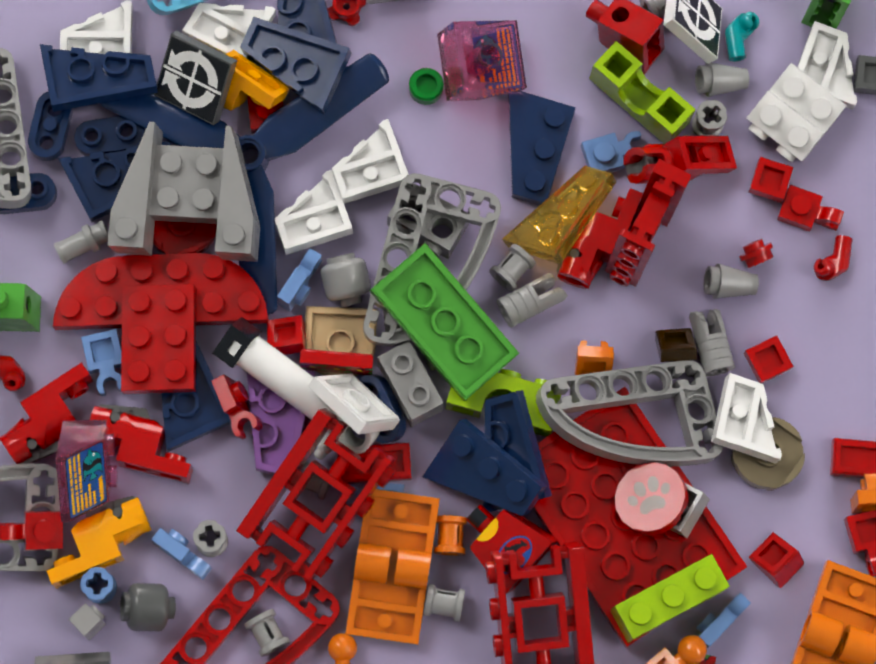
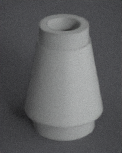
(719, 79)
(729, 282)

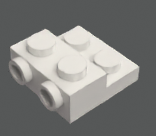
(795, 113)

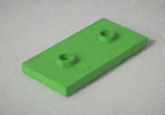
(444, 322)

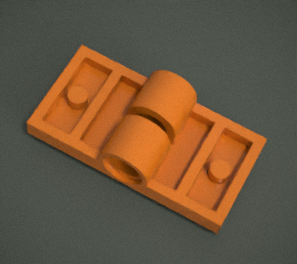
(393, 567)
(840, 619)

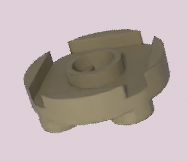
(767, 474)

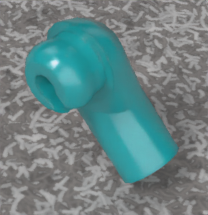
(737, 32)

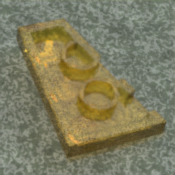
(563, 216)

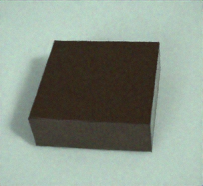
(675, 345)

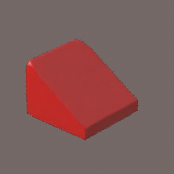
(777, 559)

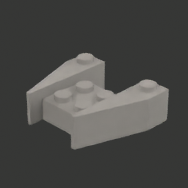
(189, 188)

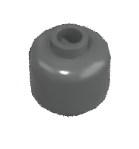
(147, 607)

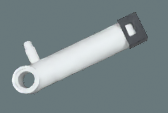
(284, 377)

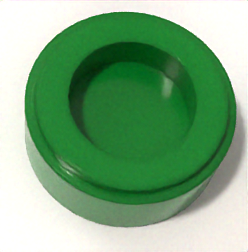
(426, 86)

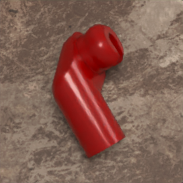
(836, 263)
(11, 373)

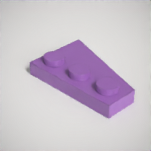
(280, 426)

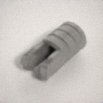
(526, 300)
(712, 342)

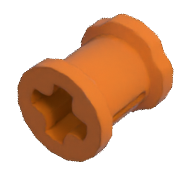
(450, 535)

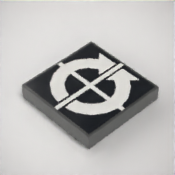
(195, 77)

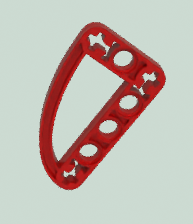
(238, 610)

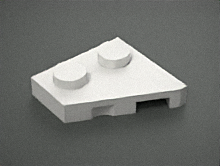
(223, 25)
(102, 32)
(828, 62)
(371, 167)
(314, 217)
(744, 419)

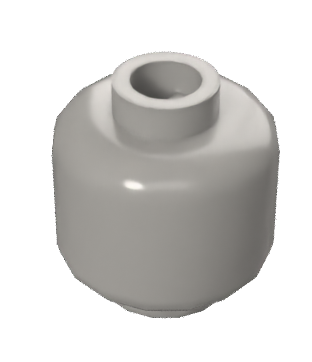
(345, 279)

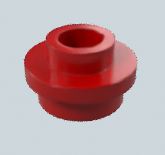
(756, 253)

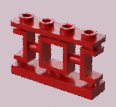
(655, 208)
(294, 478)
(572, 618)

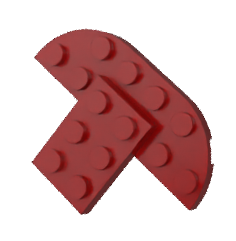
(158, 308)

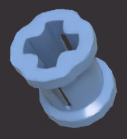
(106, 593)

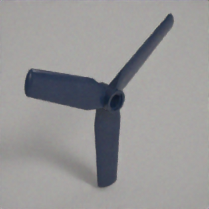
(278, 136)

